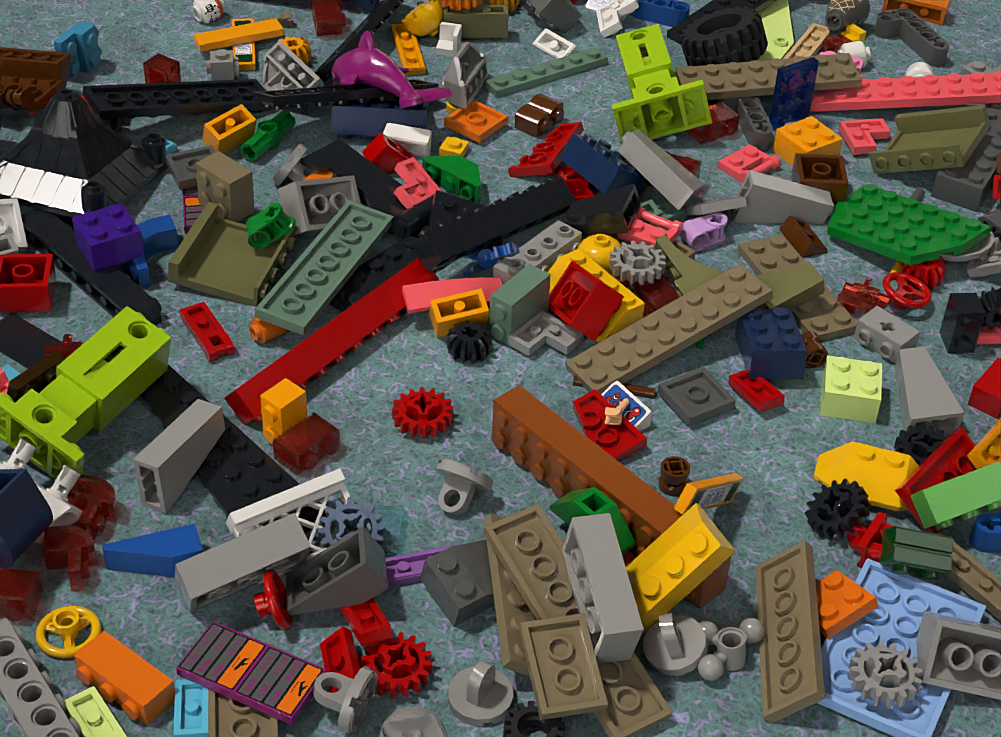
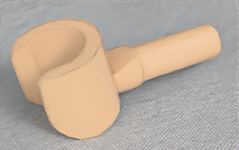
(614, 415)

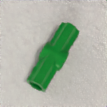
(267, 135)

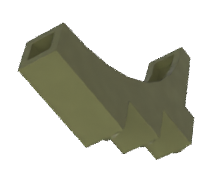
(788, 287)

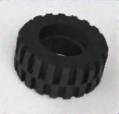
(724, 37)

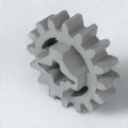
(637, 262)
(885, 674)

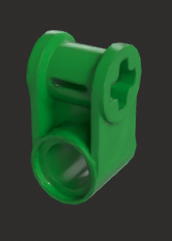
(268, 226)

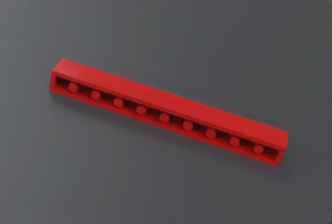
(330, 341)

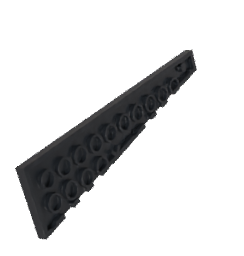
(236, 467)

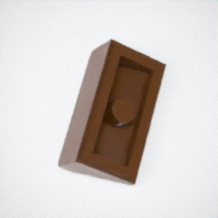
(802, 237)

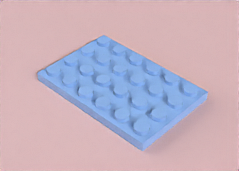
(895, 621)

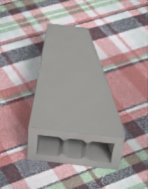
(660, 169)
(774, 199)
(924, 393)
(176, 454)

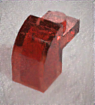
(96, 500)
(70, 549)

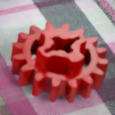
(422, 413)
(398, 666)

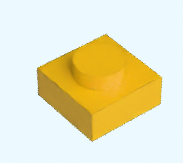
(453, 147)

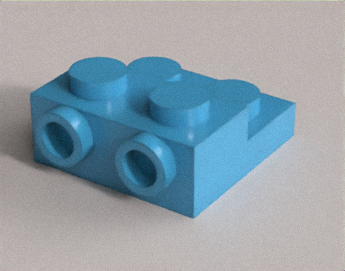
(82, 43)

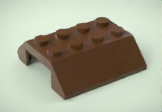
(31, 77)

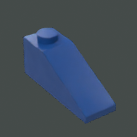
(153, 552)

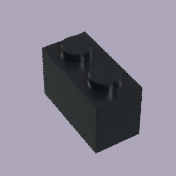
(962, 322)

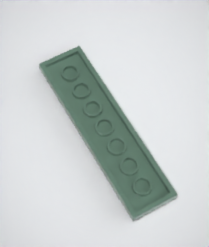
(323, 268)

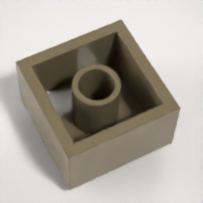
(225, 184)

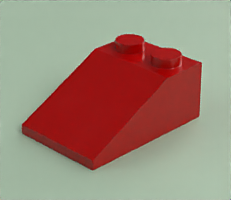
(584, 301)

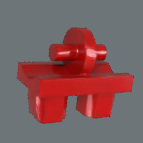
(869, 539)

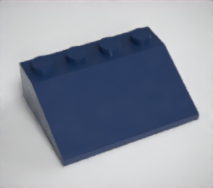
(371, 117)

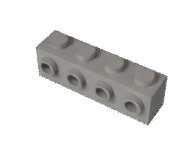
(540, 251)

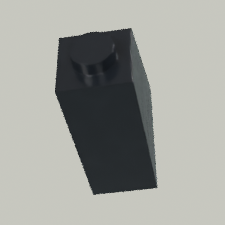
(605, 213)

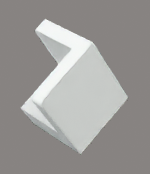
(449, 39)

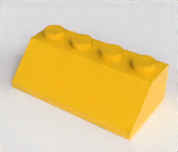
(631, 306)
(676, 564)

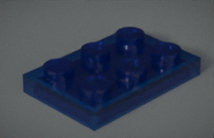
(793, 92)

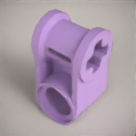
(704, 231)

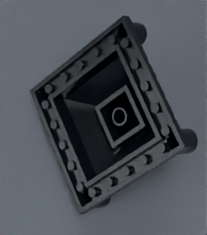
(77, 161)

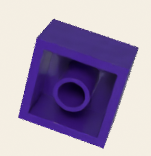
(108, 236)

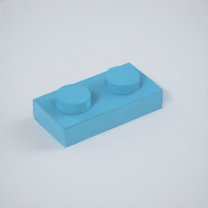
(190, 709)

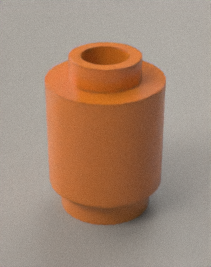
(264, 331)

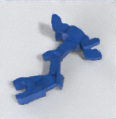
(487, 258)

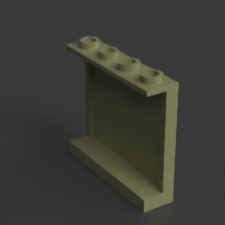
(932, 140)
(222, 262)

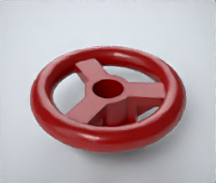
(906, 295)
(273, 600)

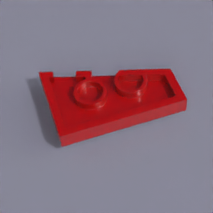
(616, 440)

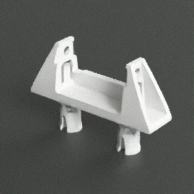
(63, 511)

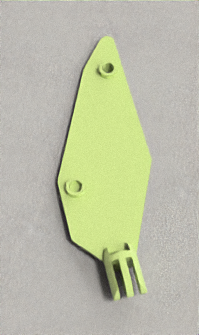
(777, 29)

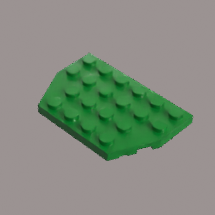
(902, 226)

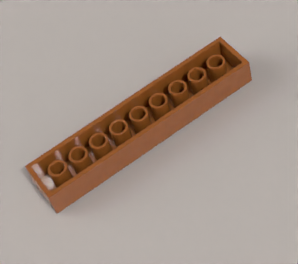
(572, 462)

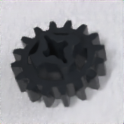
(919, 442)
(838, 509)

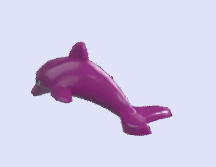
(375, 68)

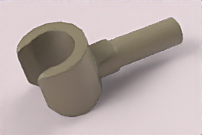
(282, 19)

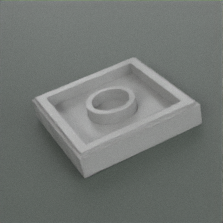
(714, 205)

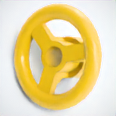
(66, 624)

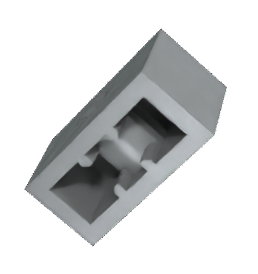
(885, 333)

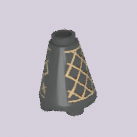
(845, 12)

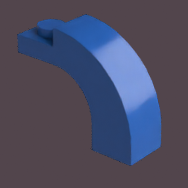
(157, 236)

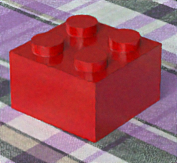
(27, 282)

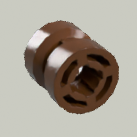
(815, 350)
(674, 475)

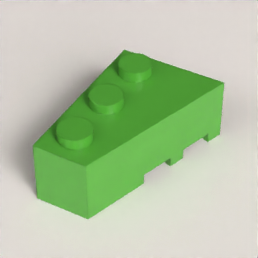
(959, 497)

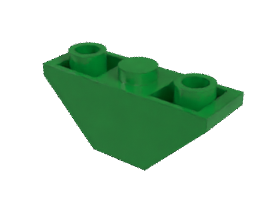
(455, 175)
(592, 502)

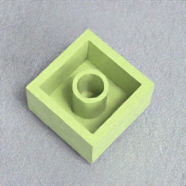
(851, 389)

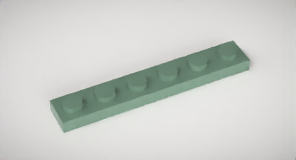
(545, 72)

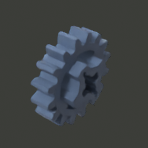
(342, 521)

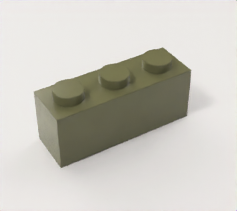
(480, 22)

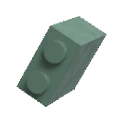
(518, 301)

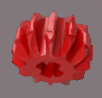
(929, 272)

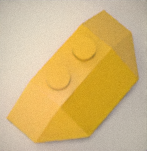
(871, 467)

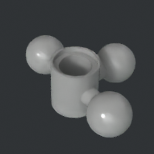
(730, 647)

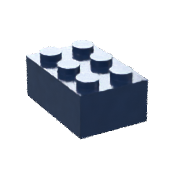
(600, 164)
(771, 344)

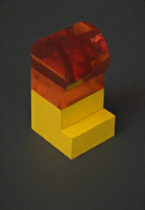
(852, 34)

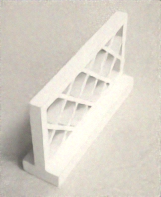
(289, 501)

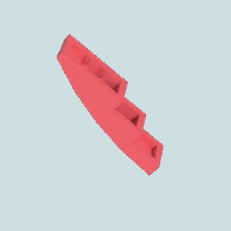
(418, 295)

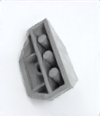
(286, 70)
(465, 75)

